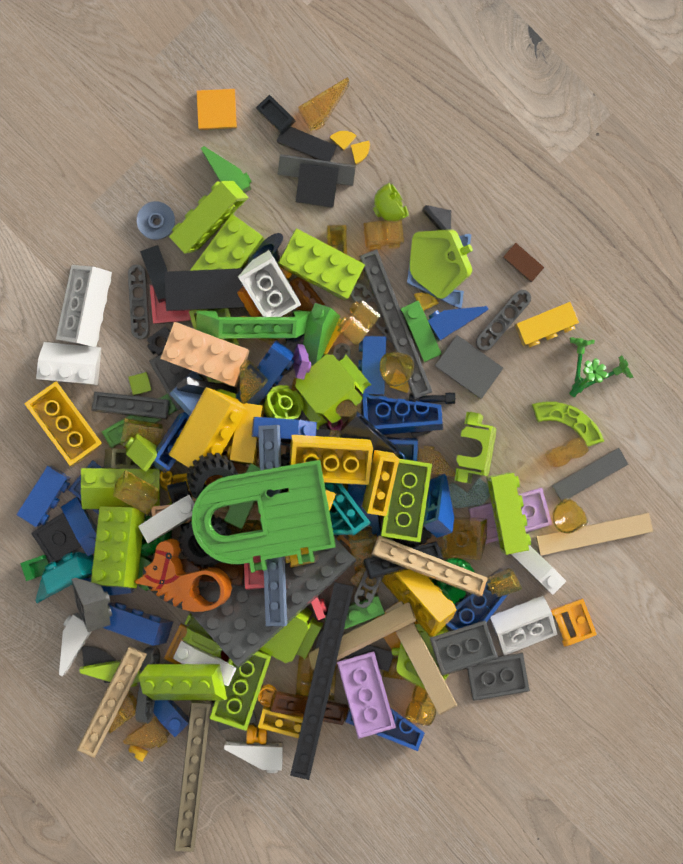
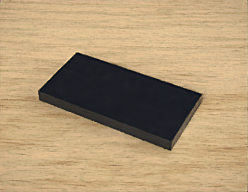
(203, 289)

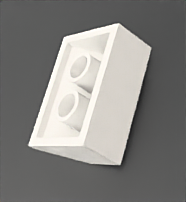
(268, 286)
(69, 363)
(523, 625)

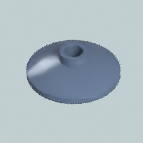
(153, 211)

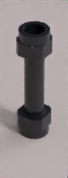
(448, 398)

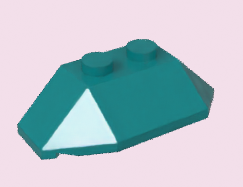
(344, 512)
(60, 574)

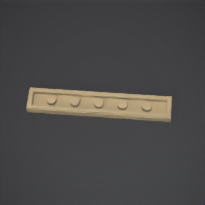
(595, 534)
(429, 566)
(372, 631)
(425, 666)
(111, 701)

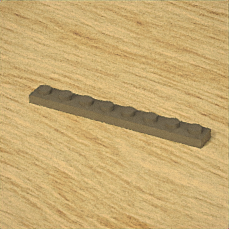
(192, 775)

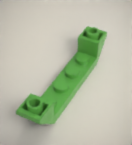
(252, 327)

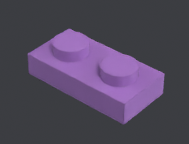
(301, 362)

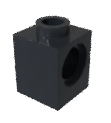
(164, 332)

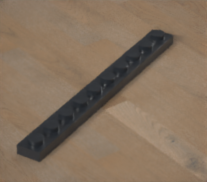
(321, 681)

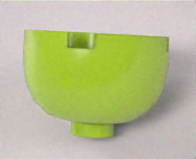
(389, 204)
(283, 403)

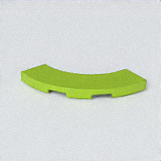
(571, 417)

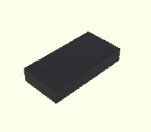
(275, 114)

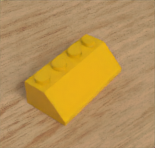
(63, 424)
(208, 427)
(341, 458)
(428, 602)

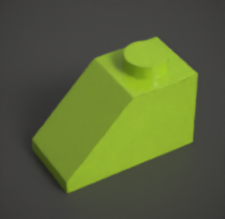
(141, 451)

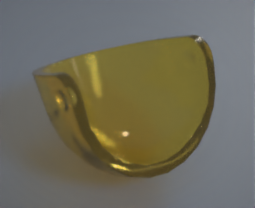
(396, 368)
(569, 516)

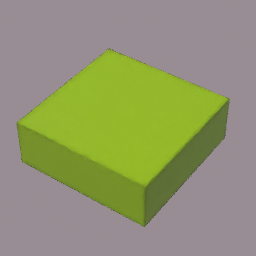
(140, 383)

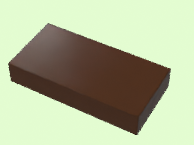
(523, 262)

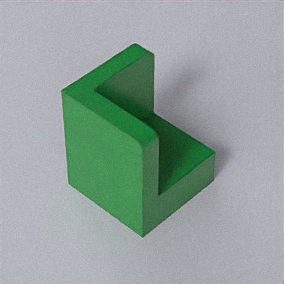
(34, 567)

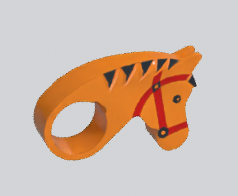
(178, 588)

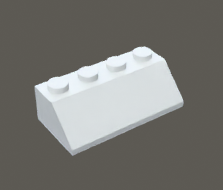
(84, 305)

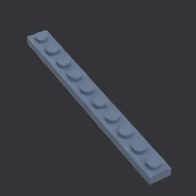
(275, 574)

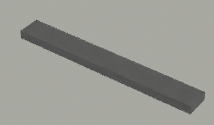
(394, 320)

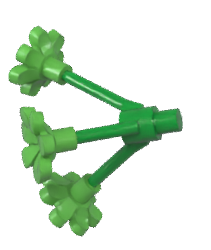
(594, 372)

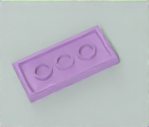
(534, 508)
(366, 695)

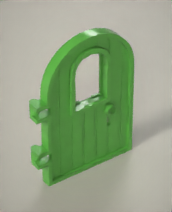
(287, 518)

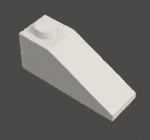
(167, 519)
(540, 569)
(73, 639)
(190, 654)
(265, 757)

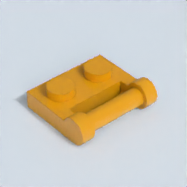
(579, 619)

